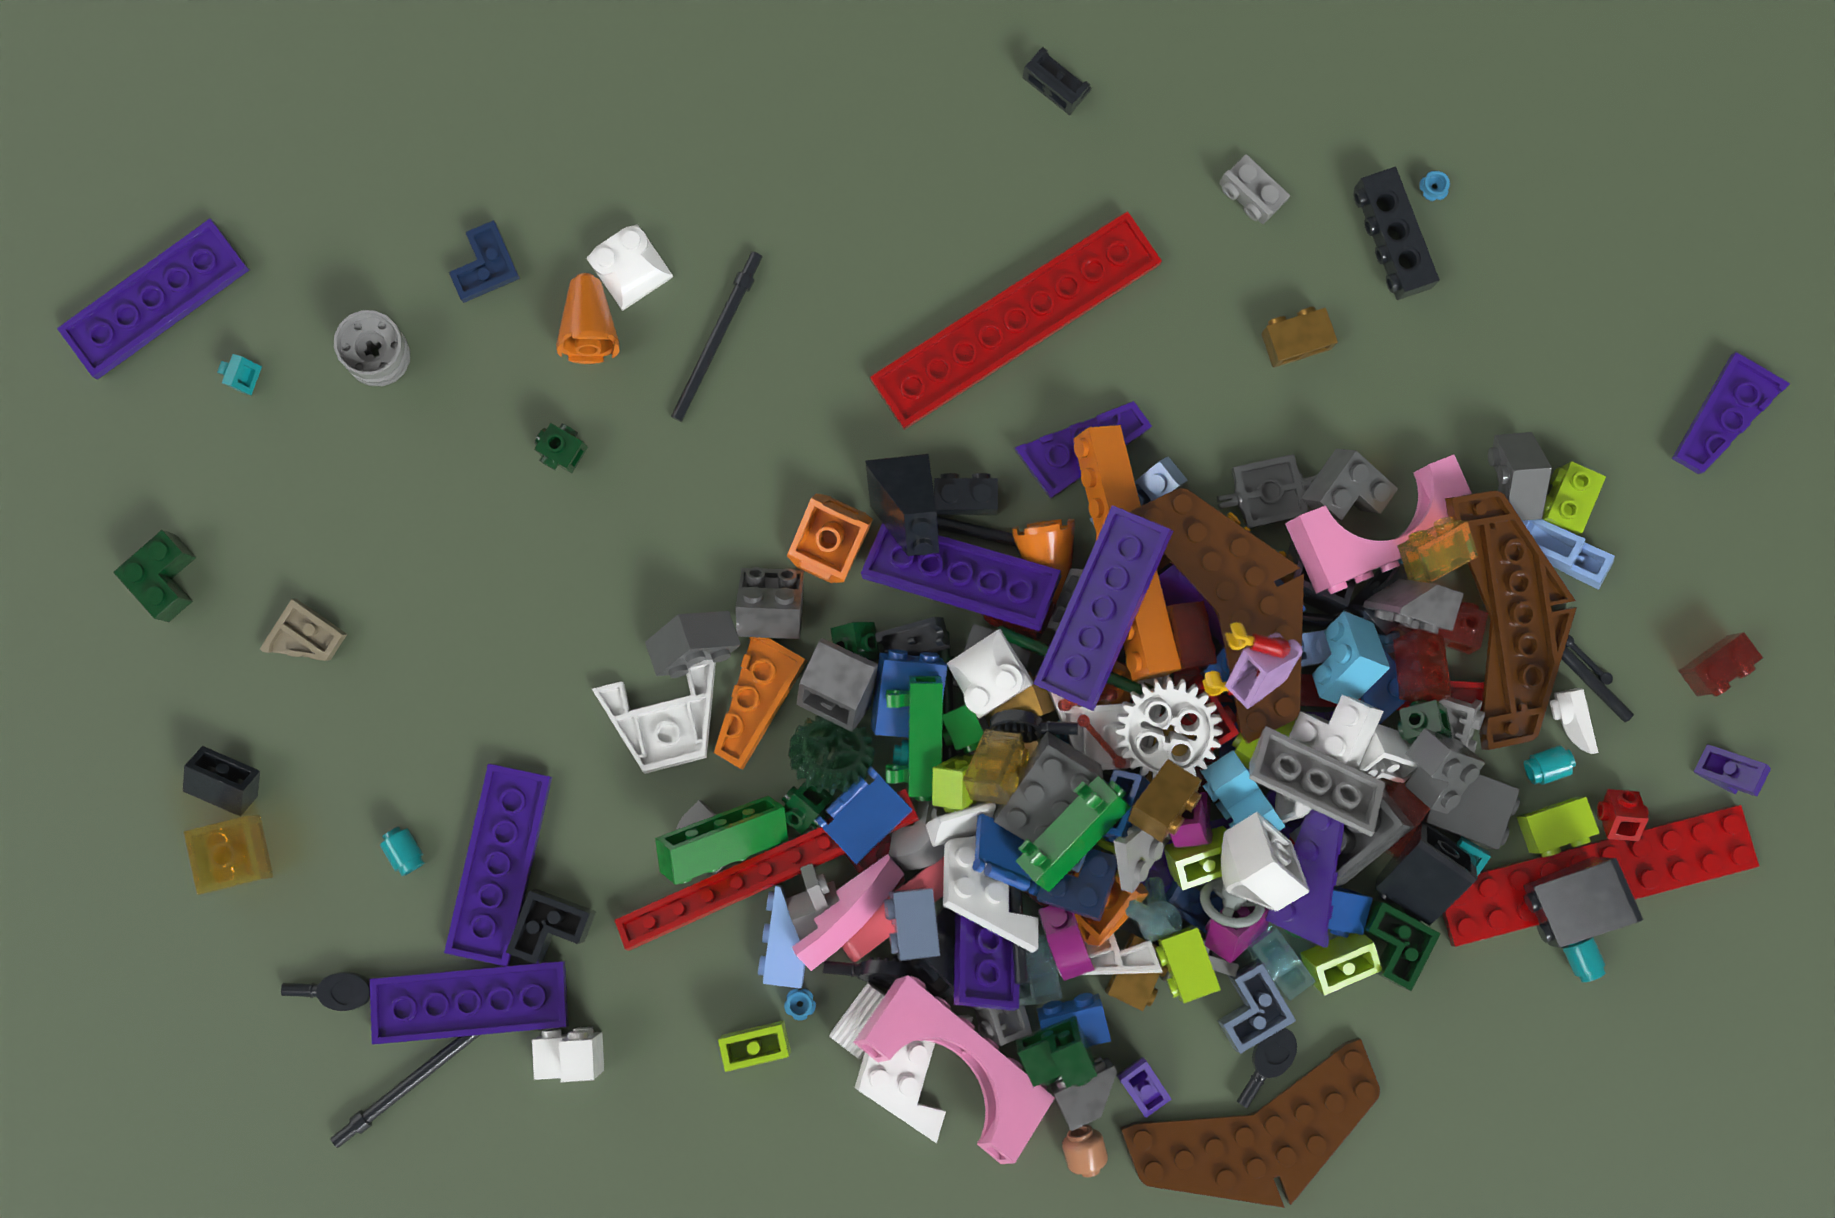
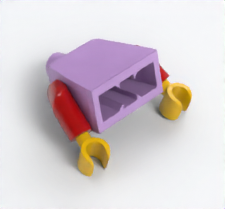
(1259, 668)

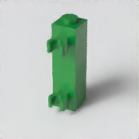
(924, 734)
(1073, 832)

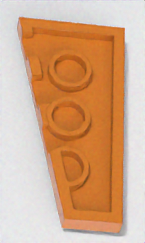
(761, 689)

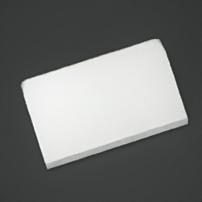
(957, 824)

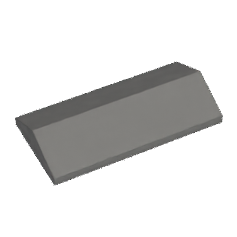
(1316, 780)

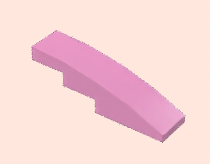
(857, 904)

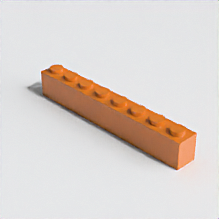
(1110, 482)

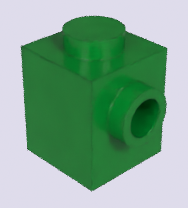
(962, 729)

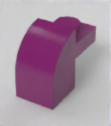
(1196, 825)
(1066, 942)

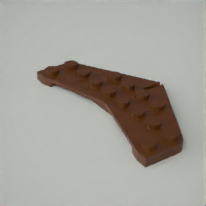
(1237, 579)
(1524, 631)
(1246, 1152)

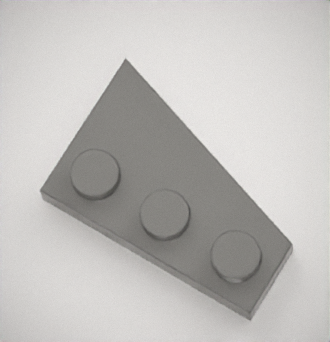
(1136, 856)

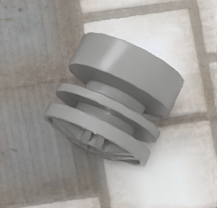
(362, 333)

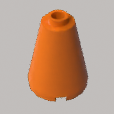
(586, 323)
(1048, 545)

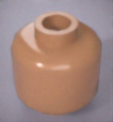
(1085, 1151)

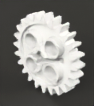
(1177, 703)

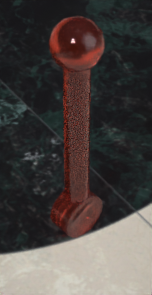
(1066, 705)
(1118, 761)

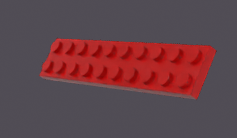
(1015, 320)
(1660, 861)

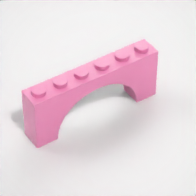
(1336, 555)
(1010, 1100)

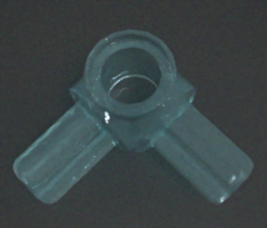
(1158, 917)

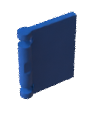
(864, 816)
(1000, 851)

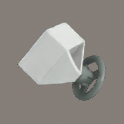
(1256, 871)

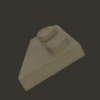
(303, 634)

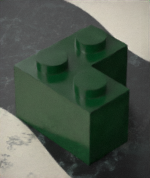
(151, 574)
(1407, 943)
(1057, 1052)

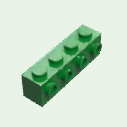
(721, 840)

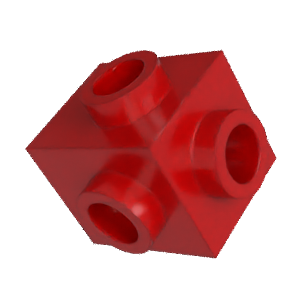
(1623, 814)

